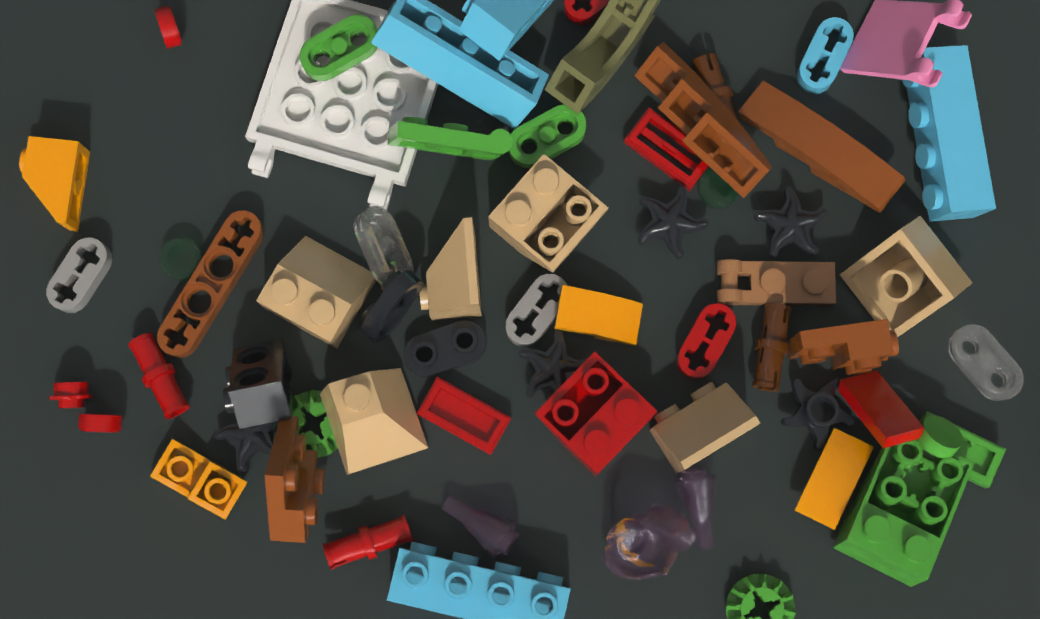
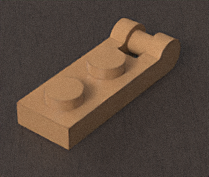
(777, 283)

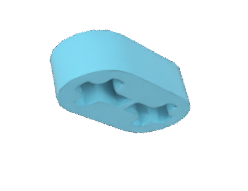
(817, 52)

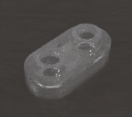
(382, 243)
(987, 359)

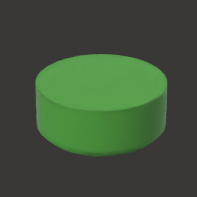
(940, 437)

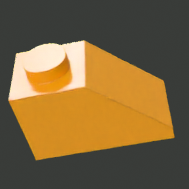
(57, 176)

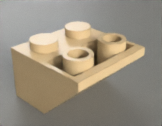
(546, 214)

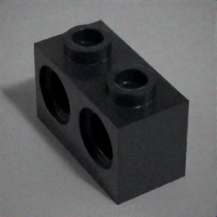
(259, 384)

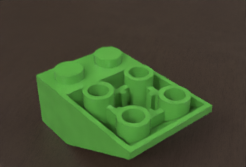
(904, 511)

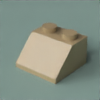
(906, 277)
(317, 290)
(702, 426)

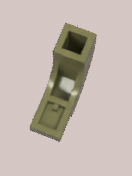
(600, 52)

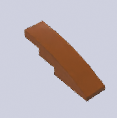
(705, 119)
(822, 146)

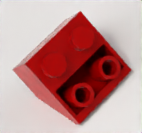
(595, 413)

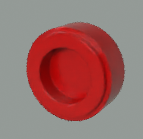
(168, 26)
(100, 422)

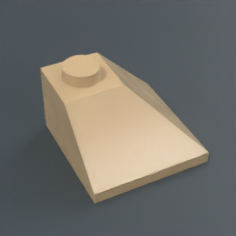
(453, 278)
(372, 419)

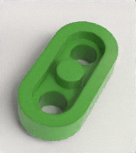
(338, 46)
(545, 135)

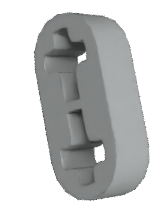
(71, 269)
(528, 304)

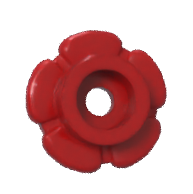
(71, 394)

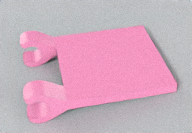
(896, 37)

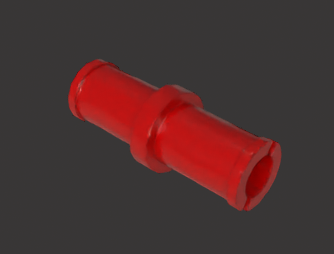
(158, 375)
(367, 542)

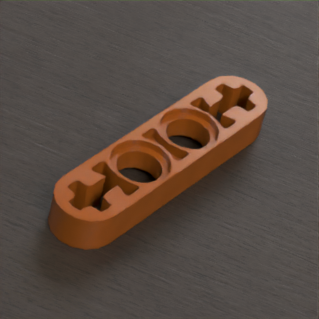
(217, 287)

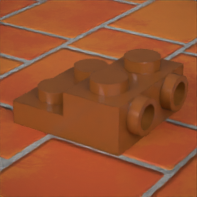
(850, 346)
(292, 484)

